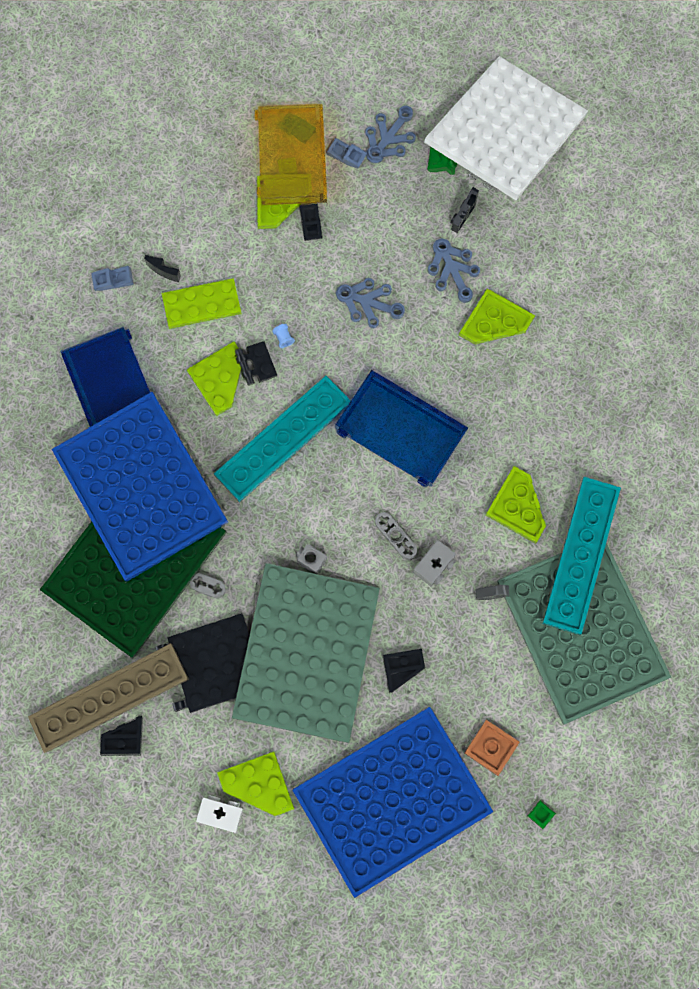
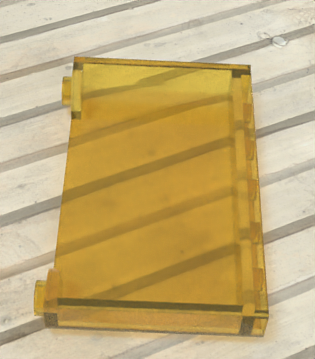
(291, 154)

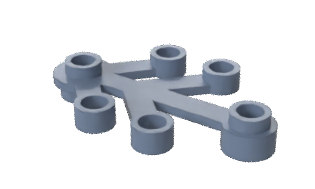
(389, 137)
(452, 267)
(367, 301)

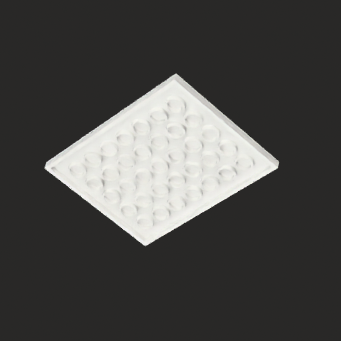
(506, 127)

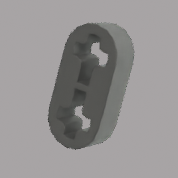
(492, 592)

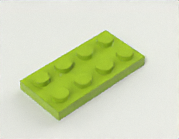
(201, 303)

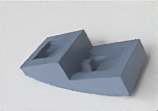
(346, 154)
(111, 279)

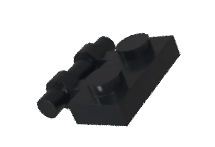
(260, 360)

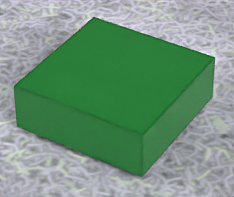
(541, 814)

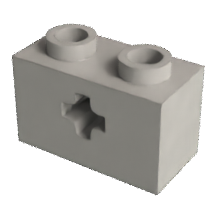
(439, 553)

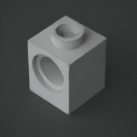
(314, 567)

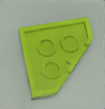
(272, 215)
(495, 319)
(218, 378)
(518, 506)
(258, 784)

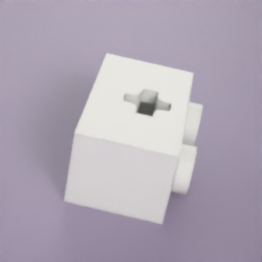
(229, 822)

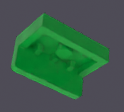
(439, 162)

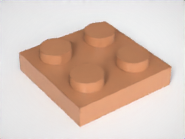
(491, 747)

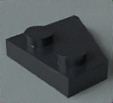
(465, 210)
(402, 667)
(124, 740)

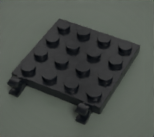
(212, 661)

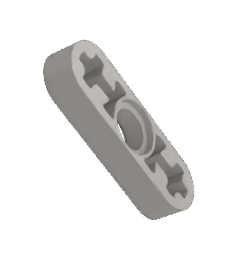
(382, 528)

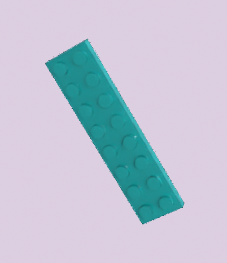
(282, 439)
(581, 556)

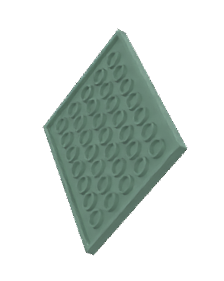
(306, 653)
(603, 663)

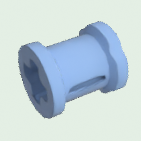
(283, 335)

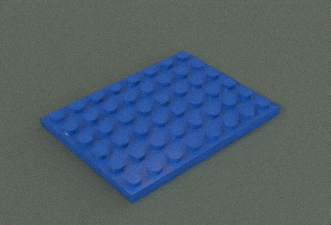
(139, 486)
(392, 801)

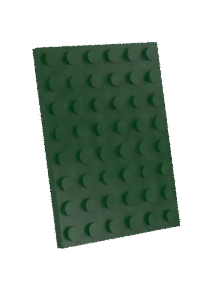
(119, 610)

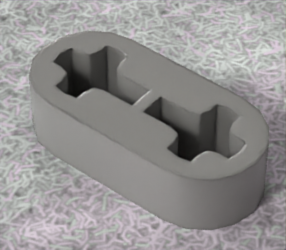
(210, 582)

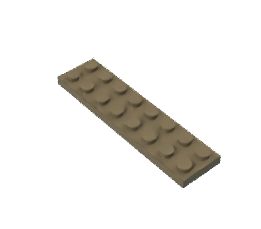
(108, 698)

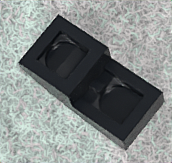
(311, 222)
(158, 266)

